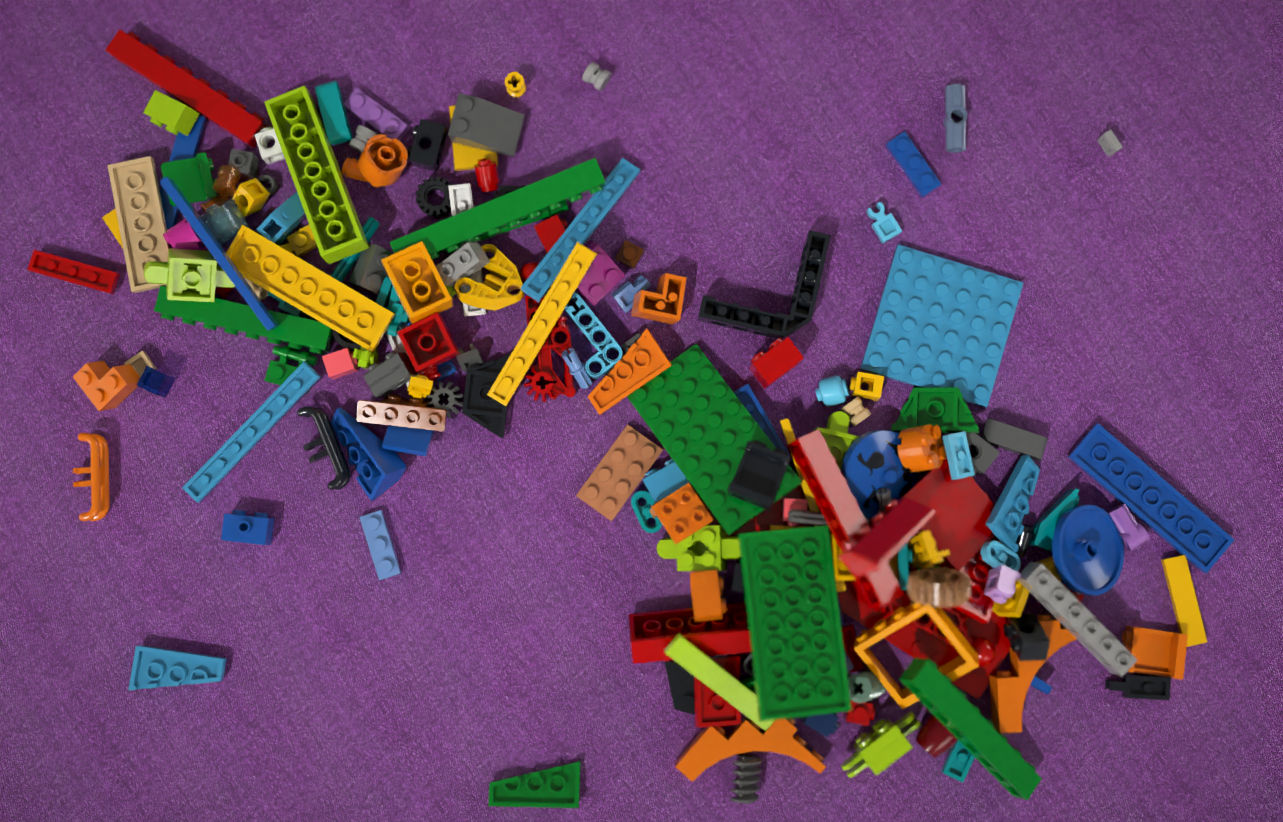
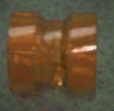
(226, 181)

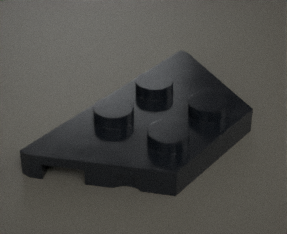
(478, 404)
(681, 687)

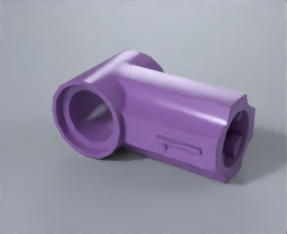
(1132, 533)

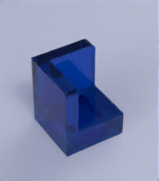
(155, 381)

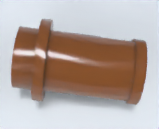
(220, 200)

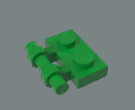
(280, 371)

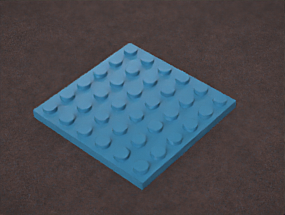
(941, 325)

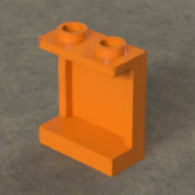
(1156, 651)

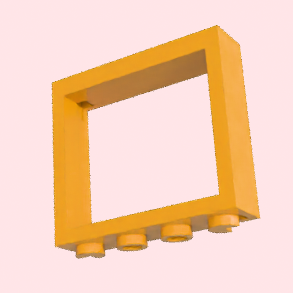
(954, 669)

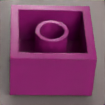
(600, 276)

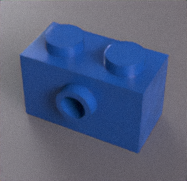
(247, 529)

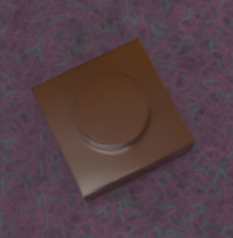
(629, 254)

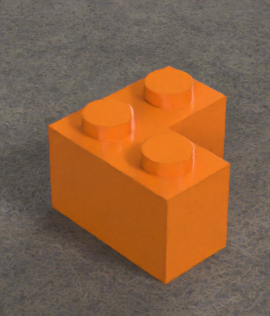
(663, 305)
(107, 386)
(705, 595)

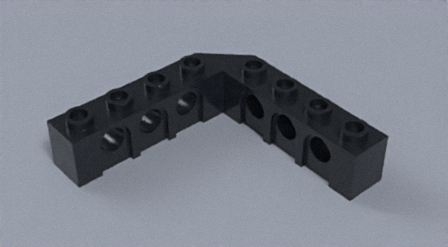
(776, 324)

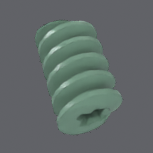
(865, 687)

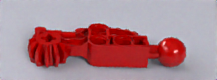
(544, 368)
(983, 647)

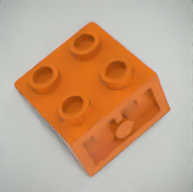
(681, 513)

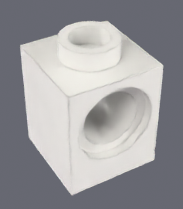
(271, 154)

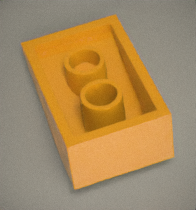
(417, 282)

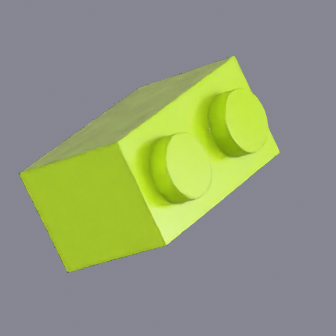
(171, 113)

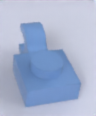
(625, 294)

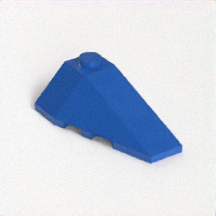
(376, 466)

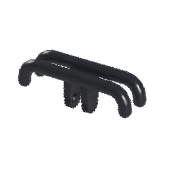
(331, 444)

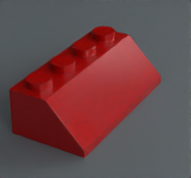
(884, 536)

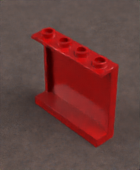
(959, 514)

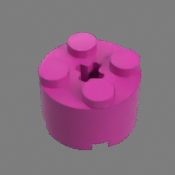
(184, 237)

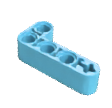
(589, 332)

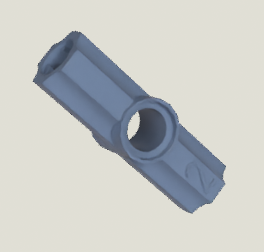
(955, 131)

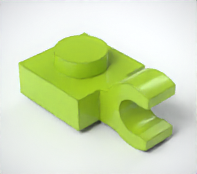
(365, 357)

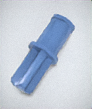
(577, 368)

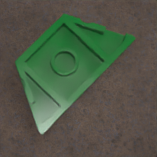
(936, 407)

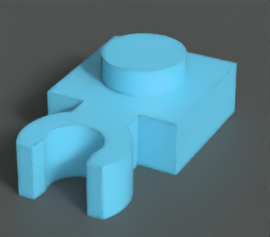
(885, 226)

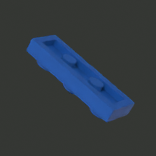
(913, 164)

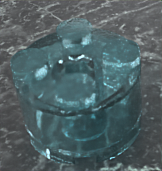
(224, 221)

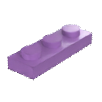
(375, 115)

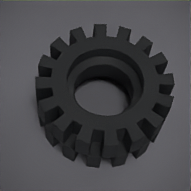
(424, 191)

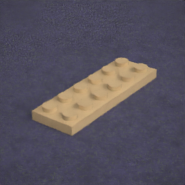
(139, 217)

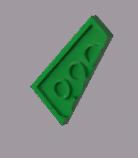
(545, 788)

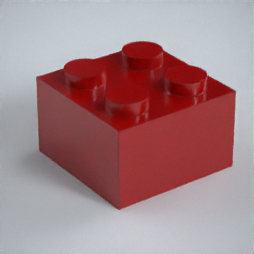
(428, 342)
(776, 362)

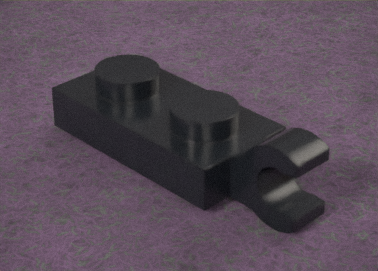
(1141, 687)

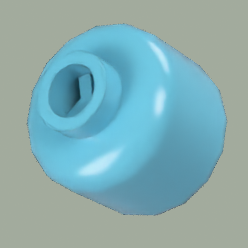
(832, 390)

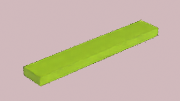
(716, 678)

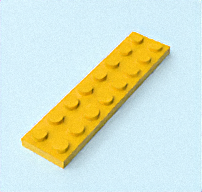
(309, 289)

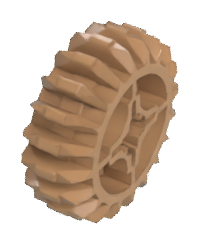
(938, 587)

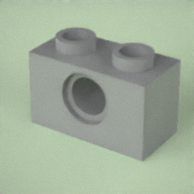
(462, 263)

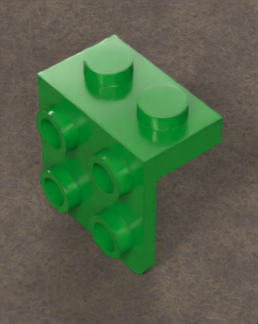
(192, 177)

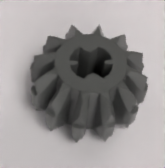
(445, 391)

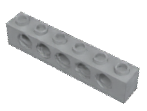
(1076, 619)

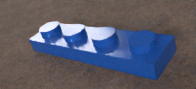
(753, 406)

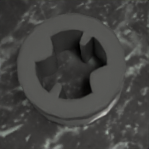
(264, 179)

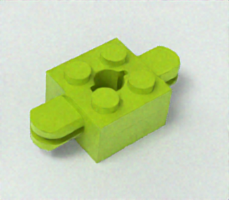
(188, 275)
(837, 437)
(701, 551)
(881, 745)

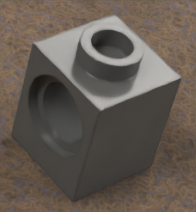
(245, 162)

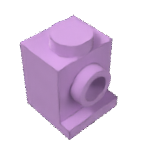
(1001, 583)

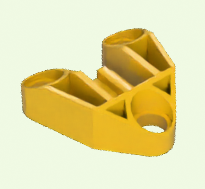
(496, 288)

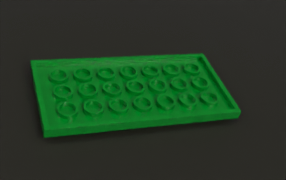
(704, 433)
(794, 623)

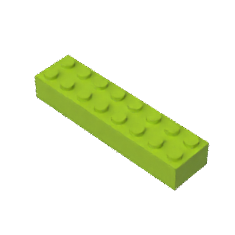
(316, 175)

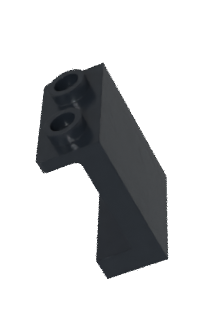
(759, 475)

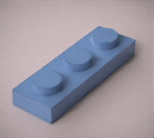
(380, 545)

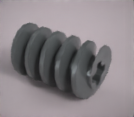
(746, 778)

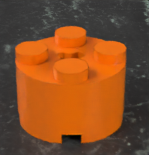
(382, 160)
(921, 448)

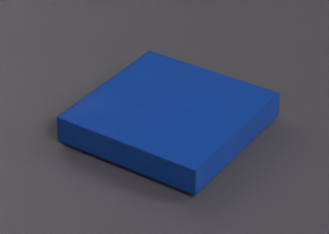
(408, 440)

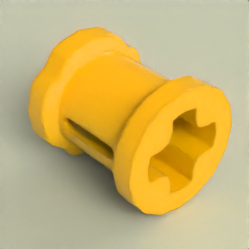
(521, 87)

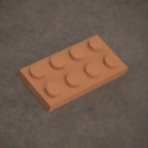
(619, 472)

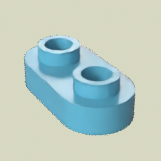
(997, 554)

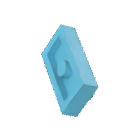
(958, 455)

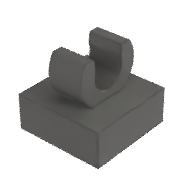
(469, 359)

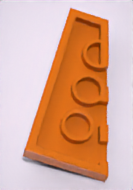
(635, 369)

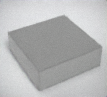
(1109, 143)

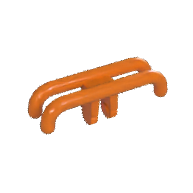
(99, 477)

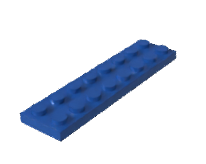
(1150, 498)

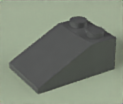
(485, 125)

